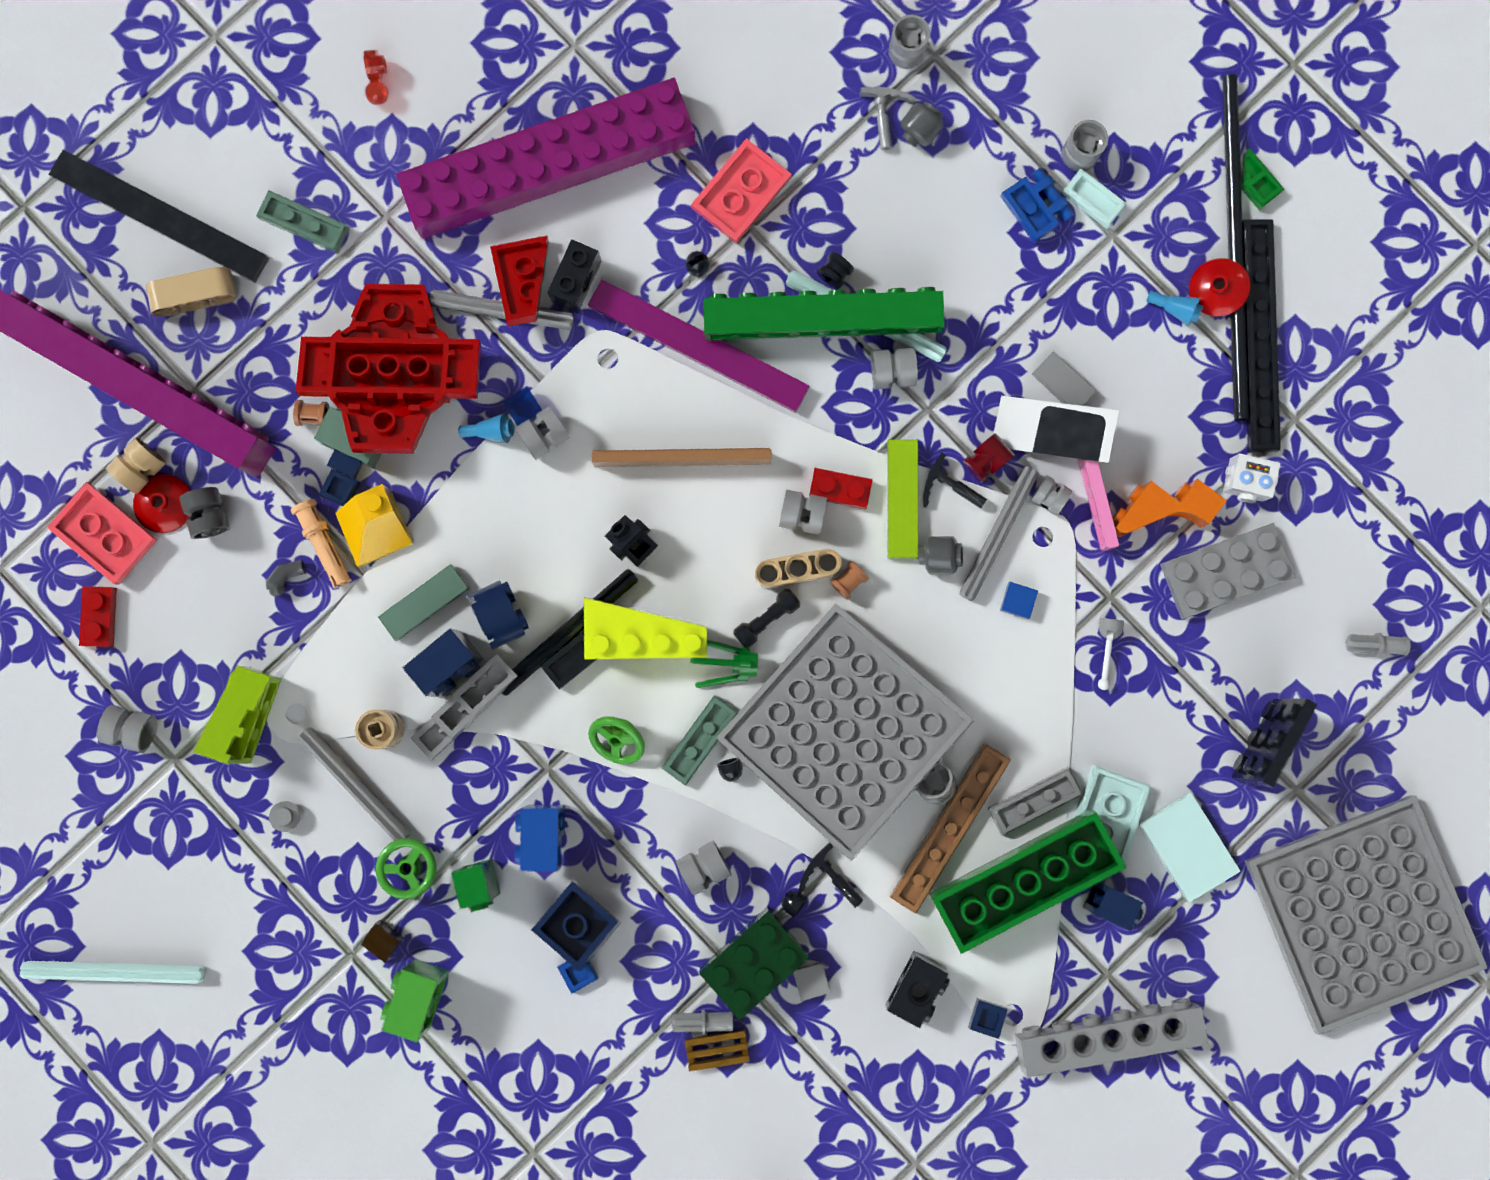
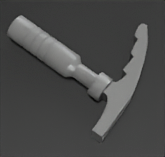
(880, 94)

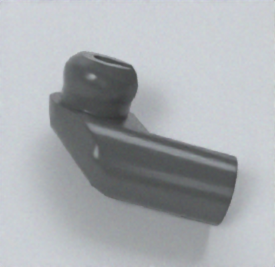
(280, 575)

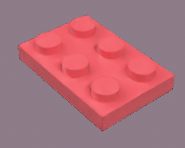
(741, 191)
(102, 533)

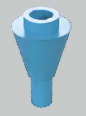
(1182, 308)
(496, 428)

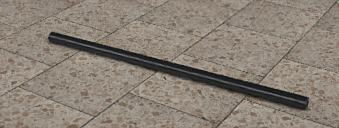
(1235, 242)

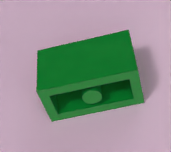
(476, 885)

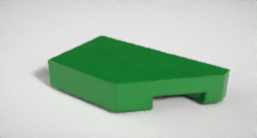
(1258, 182)

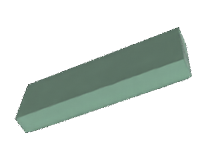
(303, 222)
(423, 602)
(699, 740)

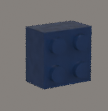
(444, 664)
(576, 926)

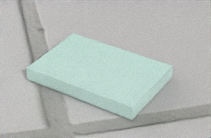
(1118, 804)
(1189, 847)

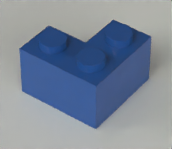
(540, 837)

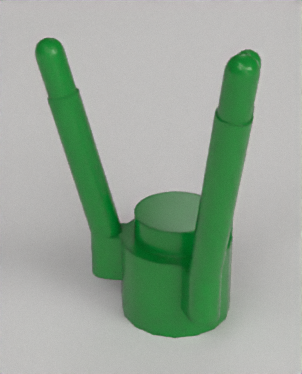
(744, 664)

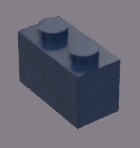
(1114, 906)

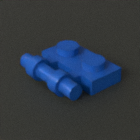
(1031, 210)

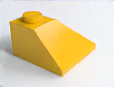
(373, 525)

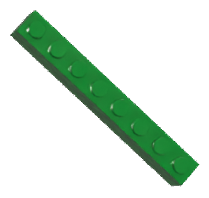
(823, 314)

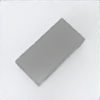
(1063, 381)

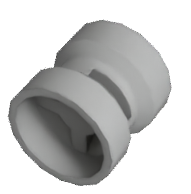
(1051, 495)

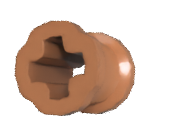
(309, 413)
(849, 580)

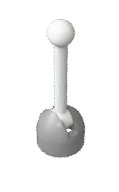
(1110, 630)

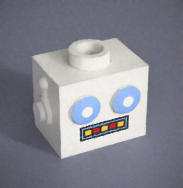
(1251, 478)

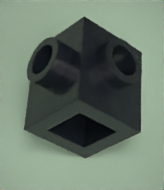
(630, 540)

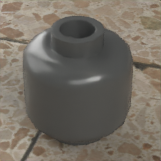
(921, 124)
(941, 555)

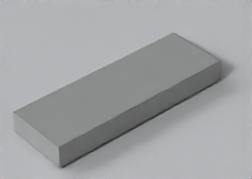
(1035, 801)

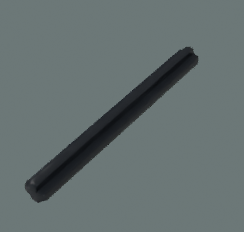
(568, 631)

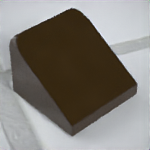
(382, 940)

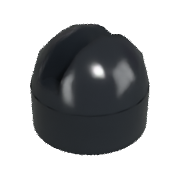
(700, 267)
(730, 769)
(793, 903)

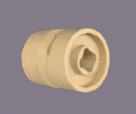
(135, 465)
(379, 729)

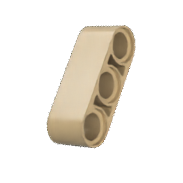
(191, 291)
(809, 559)

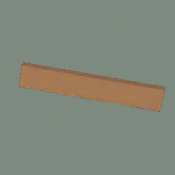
(681, 457)
(950, 828)

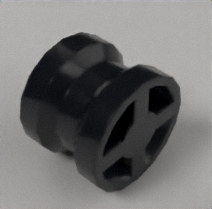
(835, 270)

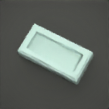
(1094, 198)

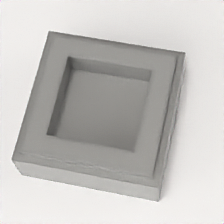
(811, 981)

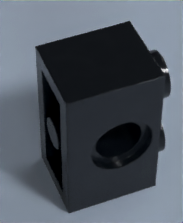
(574, 276)
(917, 971)

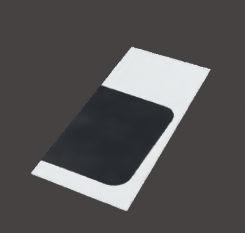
(1056, 428)

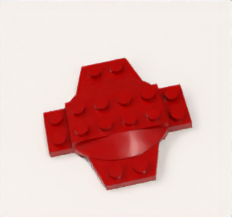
(389, 368)

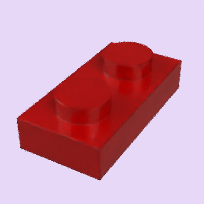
(841, 488)
(97, 616)

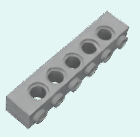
(1187, 1033)

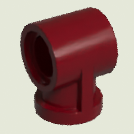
(988, 458)

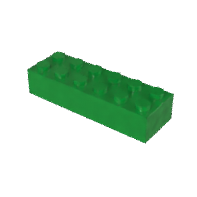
(1027, 880)

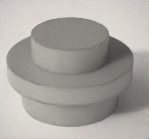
(284, 816)

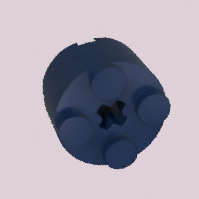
(497, 615)

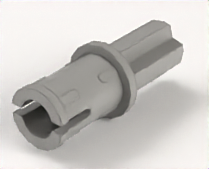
(1378, 644)
(702, 1022)

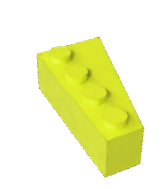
(637, 634)

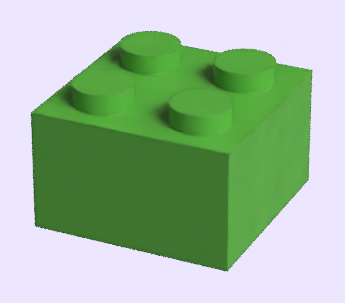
(414, 1000)

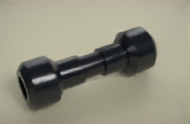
(785, 602)

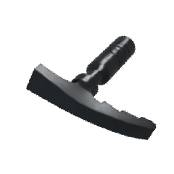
(957, 486)
(837, 879)

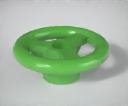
(618, 733)
(416, 888)

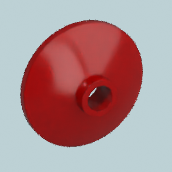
(1225, 300)
(167, 516)

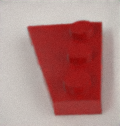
(520, 277)

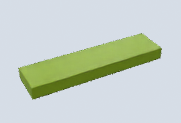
(902, 499)

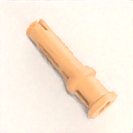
(316, 530)

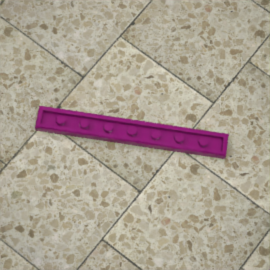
(691, 343)

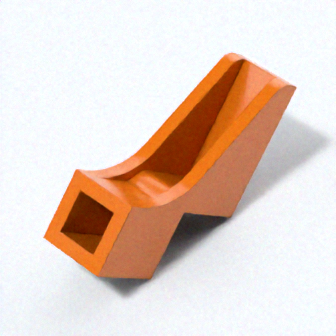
(1151, 503)

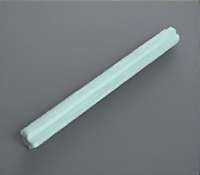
(920, 342)
(112, 972)

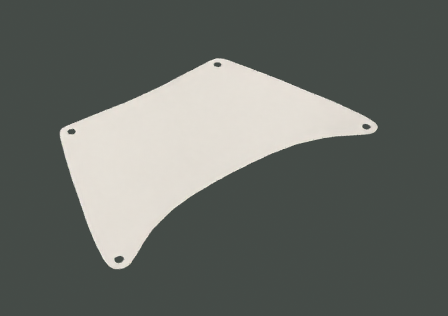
(713, 525)

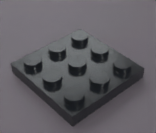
(1273, 741)

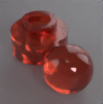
(375, 66)

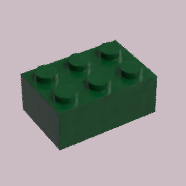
(753, 963)

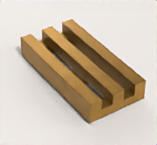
(717, 1062)

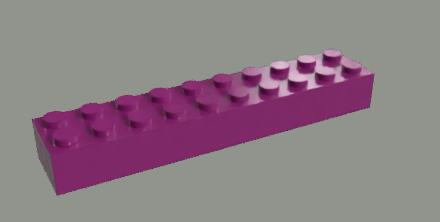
(546, 158)
(134, 384)

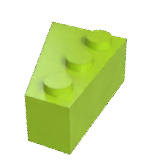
(239, 717)

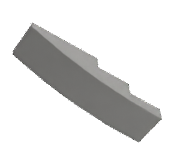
(464, 707)

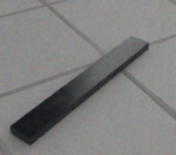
(158, 216)
(1261, 336)

